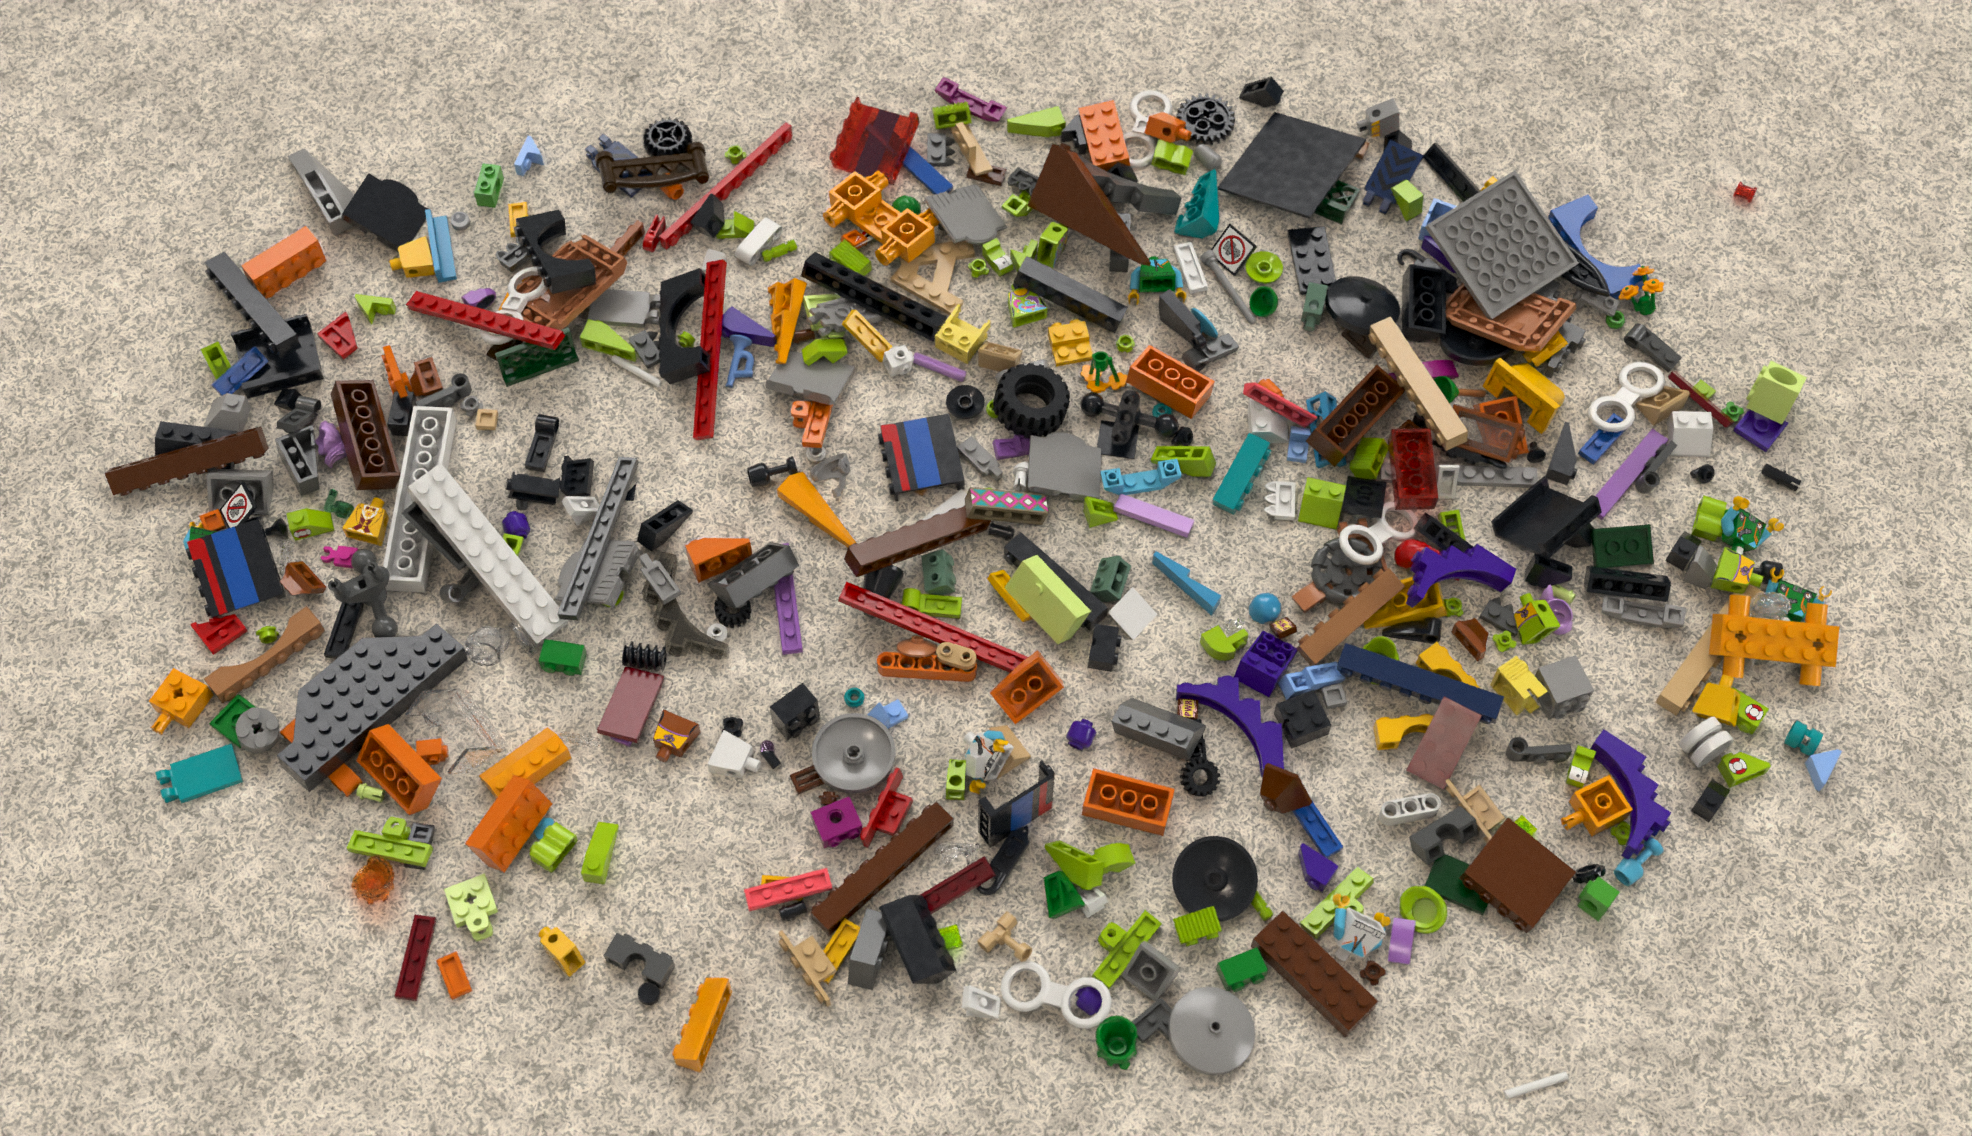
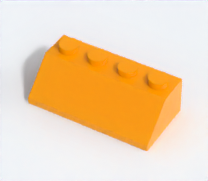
(530, 761)
(703, 1023)

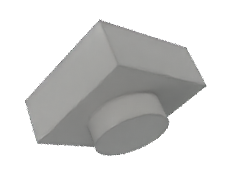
(1334, 696)

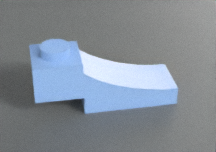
(1310, 679)

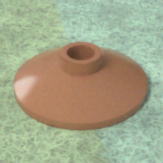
(916, 647)

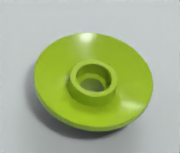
(1266, 261)

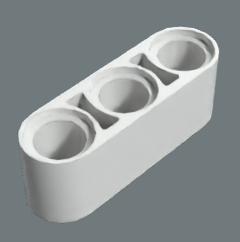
(758, 241)
(1417, 803)

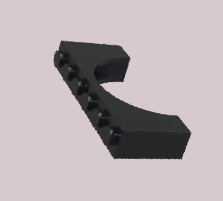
(557, 273)
(675, 297)

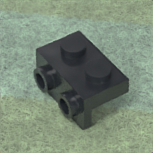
(576, 476)

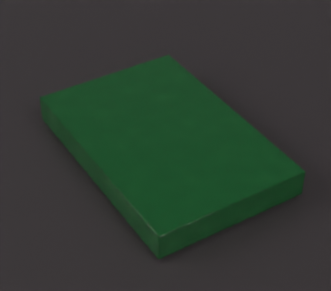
(1622, 546)
(1446, 882)

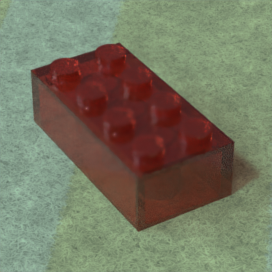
(1412, 469)

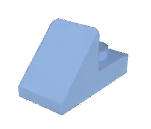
(528, 154)
(1297, 444)
(889, 714)

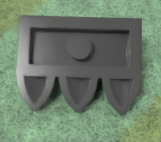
(938, 150)
(1023, 180)
(514, 257)
(646, 348)
(1500, 616)

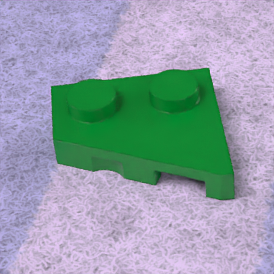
(1061, 895)

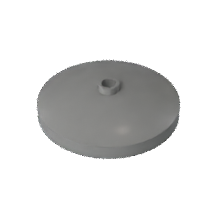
(851, 736)
(1202, 1046)

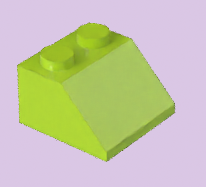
(1321, 503)

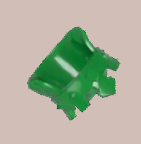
(1116, 1041)

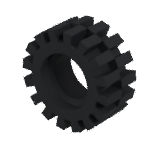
(732, 619)
(1208, 786)

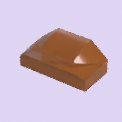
(425, 378)
(301, 580)
(1472, 637)

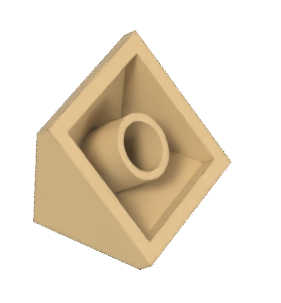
(998, 356)
(1661, 406)
(1018, 754)

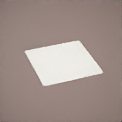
(1132, 613)

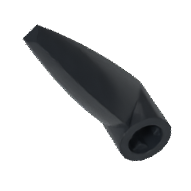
(1421, 631)

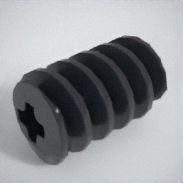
(644, 657)

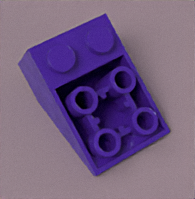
(1265, 663)

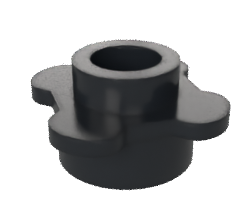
(732, 721)

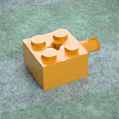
(179, 700)
(1598, 807)

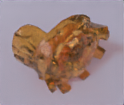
(374, 880)

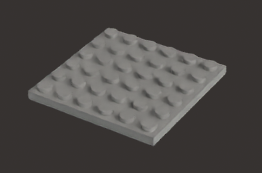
(1501, 245)

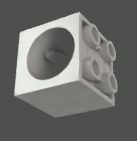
(1566, 687)

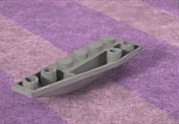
(324, 188)

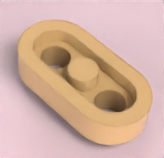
(955, 656)

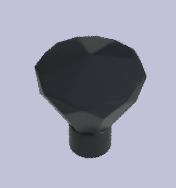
(1535, 453)
(278, 528)

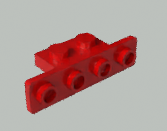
(889, 812)

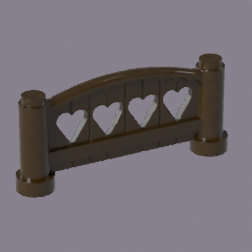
(612, 169)

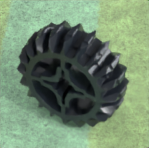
(667, 133)

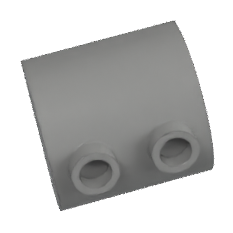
(1150, 971)

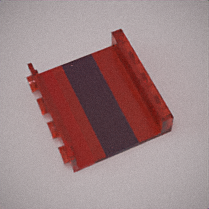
(874, 141)

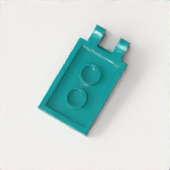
(201, 775)

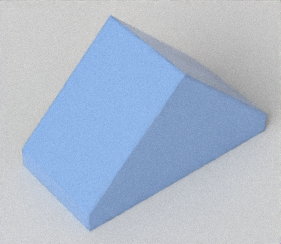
(1821, 766)

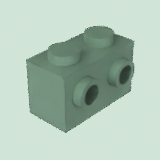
(938, 573)
(1110, 579)

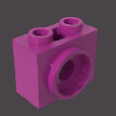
(834, 833)

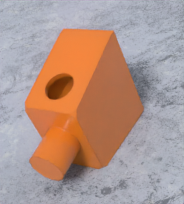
(1167, 128)

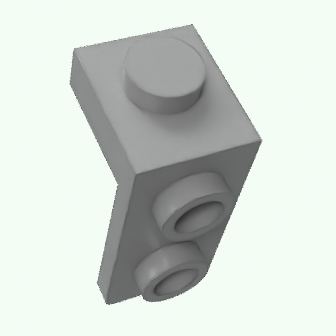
(1604, 304)

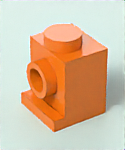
(432, 751)

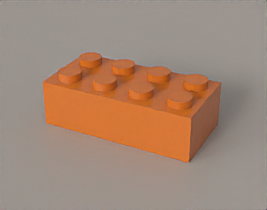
(1104, 135)
(284, 262)
(1170, 381)
(398, 769)
(1128, 802)
(509, 823)

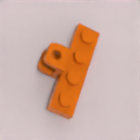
(396, 380)
(814, 421)

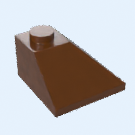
(1283, 790)

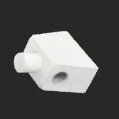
(732, 757)

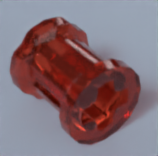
(1745, 191)

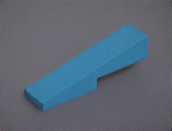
(1205, 597)

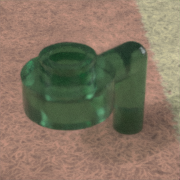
(340, 508)

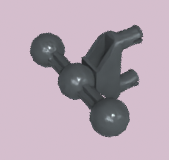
(369, 589)

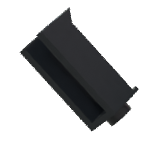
(533, 488)

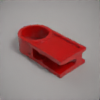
(652, 236)

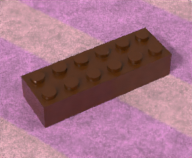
(1355, 415)
(365, 434)
(1314, 974)

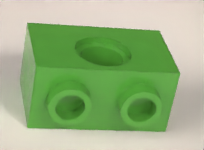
(488, 185)
(1597, 898)

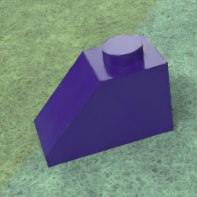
(1316, 868)

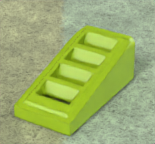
(1442, 516)

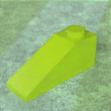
(1039, 123)
(603, 339)
(1192, 460)
(599, 853)
(1076, 864)

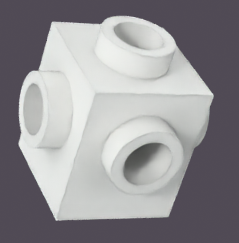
(898, 360)

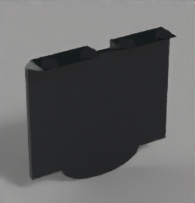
(386, 211)

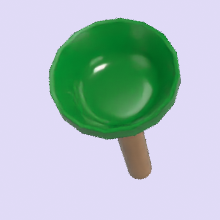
(1450, 390)

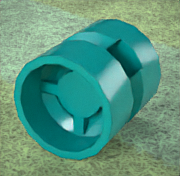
(1796, 735)

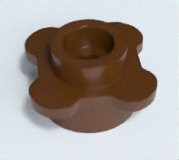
(828, 797)
(1378, 970)

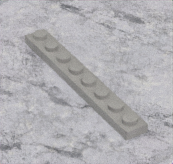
(1484, 476)

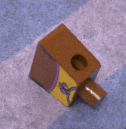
(674, 735)

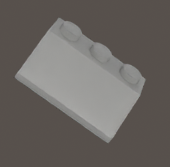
(223, 482)

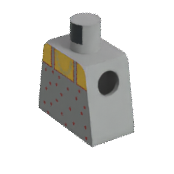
(1381, 119)

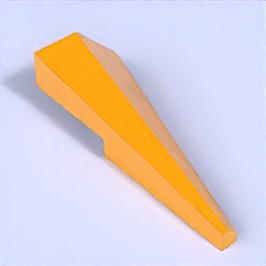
(786, 306)
(804, 497)

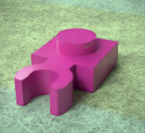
(341, 557)

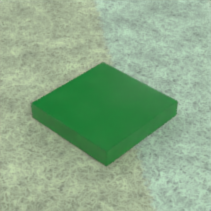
(226, 720)

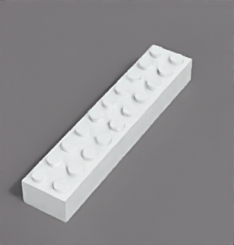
(427, 445)
(487, 554)

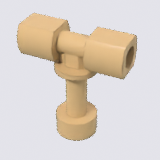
(1001, 936)

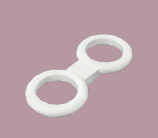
(1141, 122)
(515, 303)
(1626, 397)
(1377, 534)
(1056, 994)

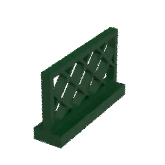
(1332, 209)
(535, 365)

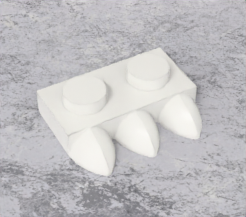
(1283, 500)

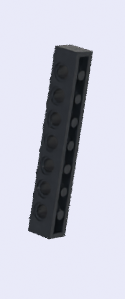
(873, 296)

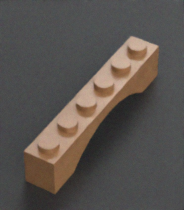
(230, 680)

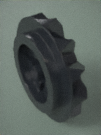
(1588, 873)

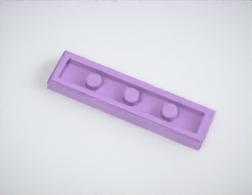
(1153, 515)

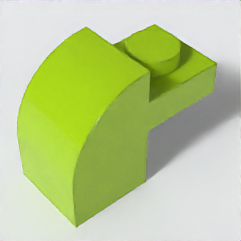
(1220, 646)
(1115, 857)

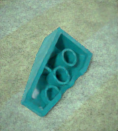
(1202, 210)

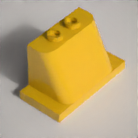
(1530, 387)

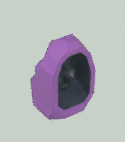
(479, 298)

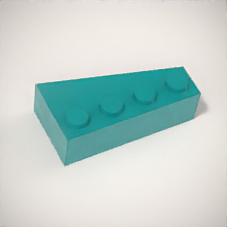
(1242, 474)

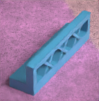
(441, 247)
(1327, 405)

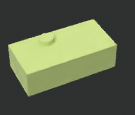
(1047, 599)

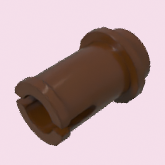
(803, 335)

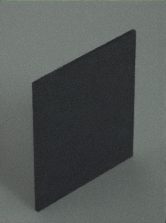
(1292, 165)

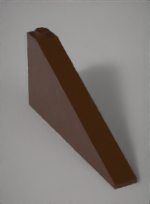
(1075, 200)

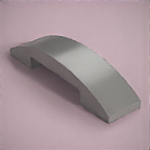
(1643, 614)

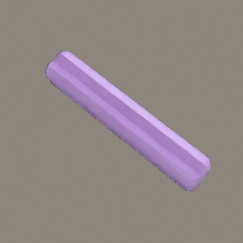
(939, 367)

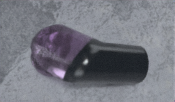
(768, 753)

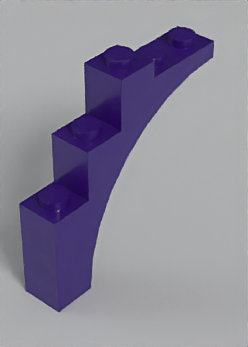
(1473, 564)
(1246, 714)
(1626, 767)

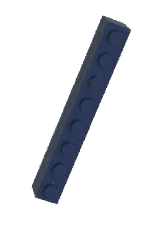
(1417, 682)

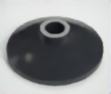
(965, 395)

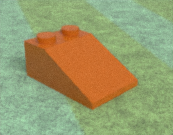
(1507, 409)
(716, 555)
(1027, 687)

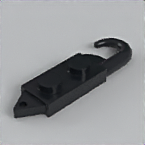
(1451, 281)
(1470, 456)
(1006, 859)

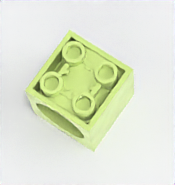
(1775, 391)

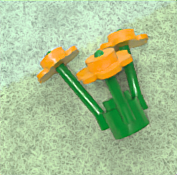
(1645, 304)
(1100, 363)

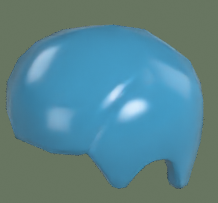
(1265, 608)

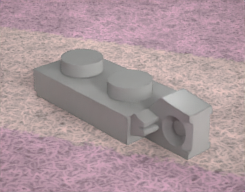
(980, 458)
(659, 579)

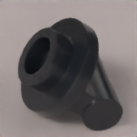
(1183, 437)
(1703, 474)

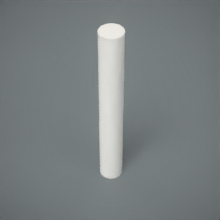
(637, 371)
(1535, 1085)

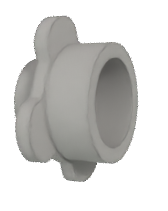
(471, 400)

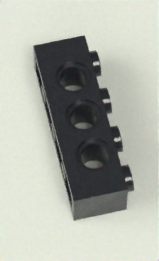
(1627, 583)

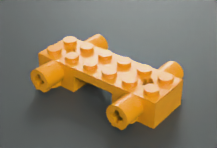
(862, 203)
(1807, 643)

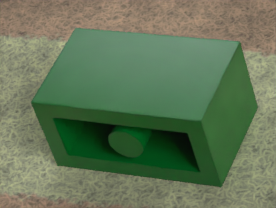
(562, 657)
(1242, 970)

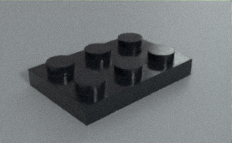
(1364, 497)

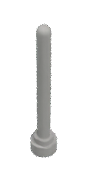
(1209, 259)

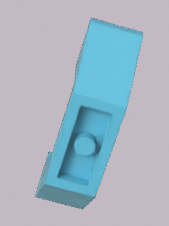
(1140, 482)

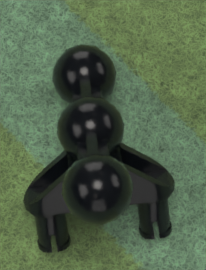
(1127, 416)

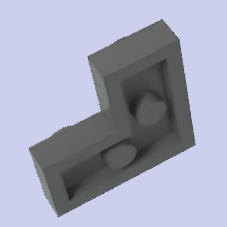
(1152, 1020)

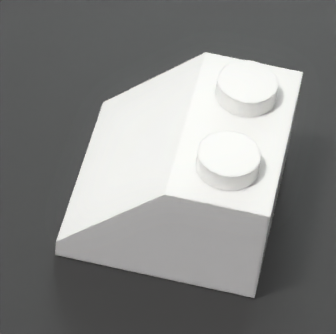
(1267, 423)
(1691, 433)

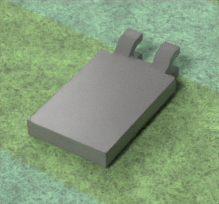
(625, 308)
(835, 312)

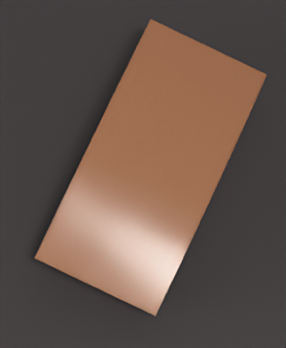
(1309, 597)

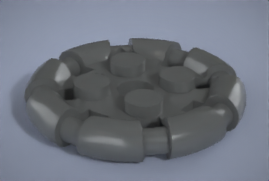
(1333, 570)

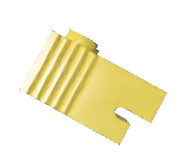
(960, 337)
(1513, 681)

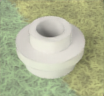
(815, 458)
(721, 636)

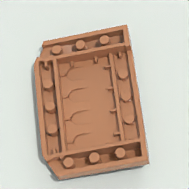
(563, 307)
(1521, 327)

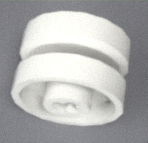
(1706, 741)

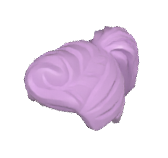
(330, 443)
(1560, 609)

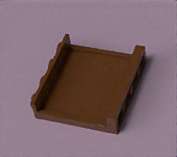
(1517, 875)

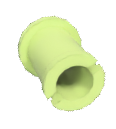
(1563, 594)
(369, 792)

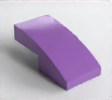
(1011, 447)
(1401, 940)

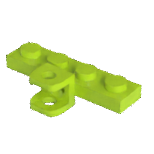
(392, 844)
(1324, 913)
(1123, 946)

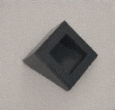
(287, 399)

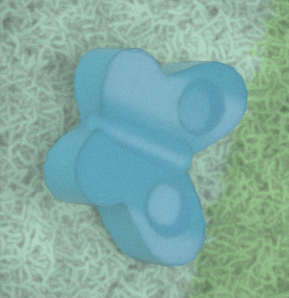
(544, 823)

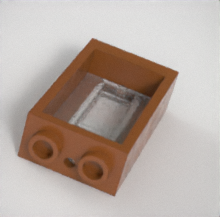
(1490, 434)

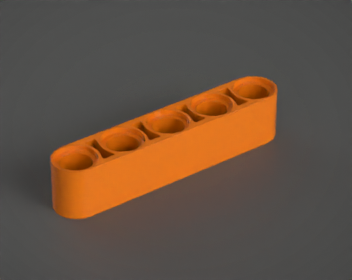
(916, 671)
(342, 778)

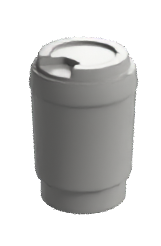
(1208, 157)

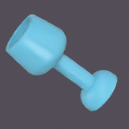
(1630, 869)

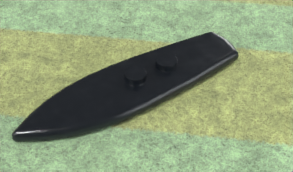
(1586, 275)

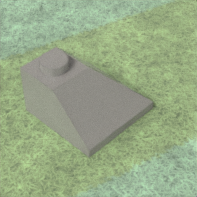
(228, 413)

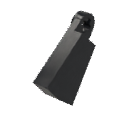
(1180, 319)

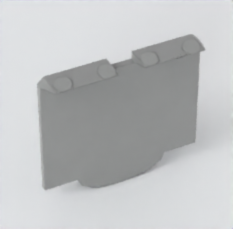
(966, 215)
(816, 382)
(1064, 466)
(607, 583)

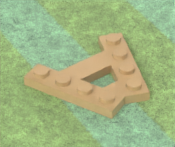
(934, 292)

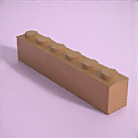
(1349, 617)

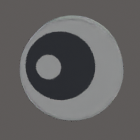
(460, 221)

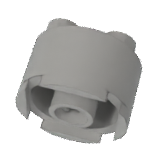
(253, 719)

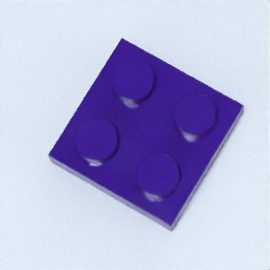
(1759, 429)

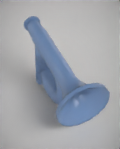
(740, 343)

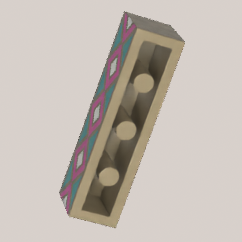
(1006, 506)

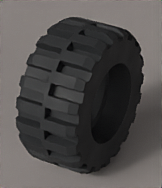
(1035, 381)

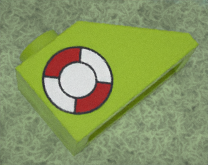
(309, 523)
(1749, 713)
(1741, 768)

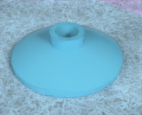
(1205, 324)

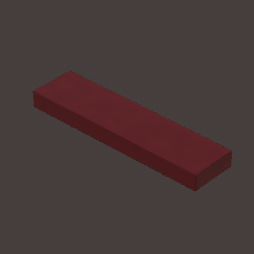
(1700, 399)
(958, 884)
(415, 957)

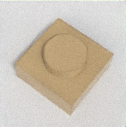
(486, 419)

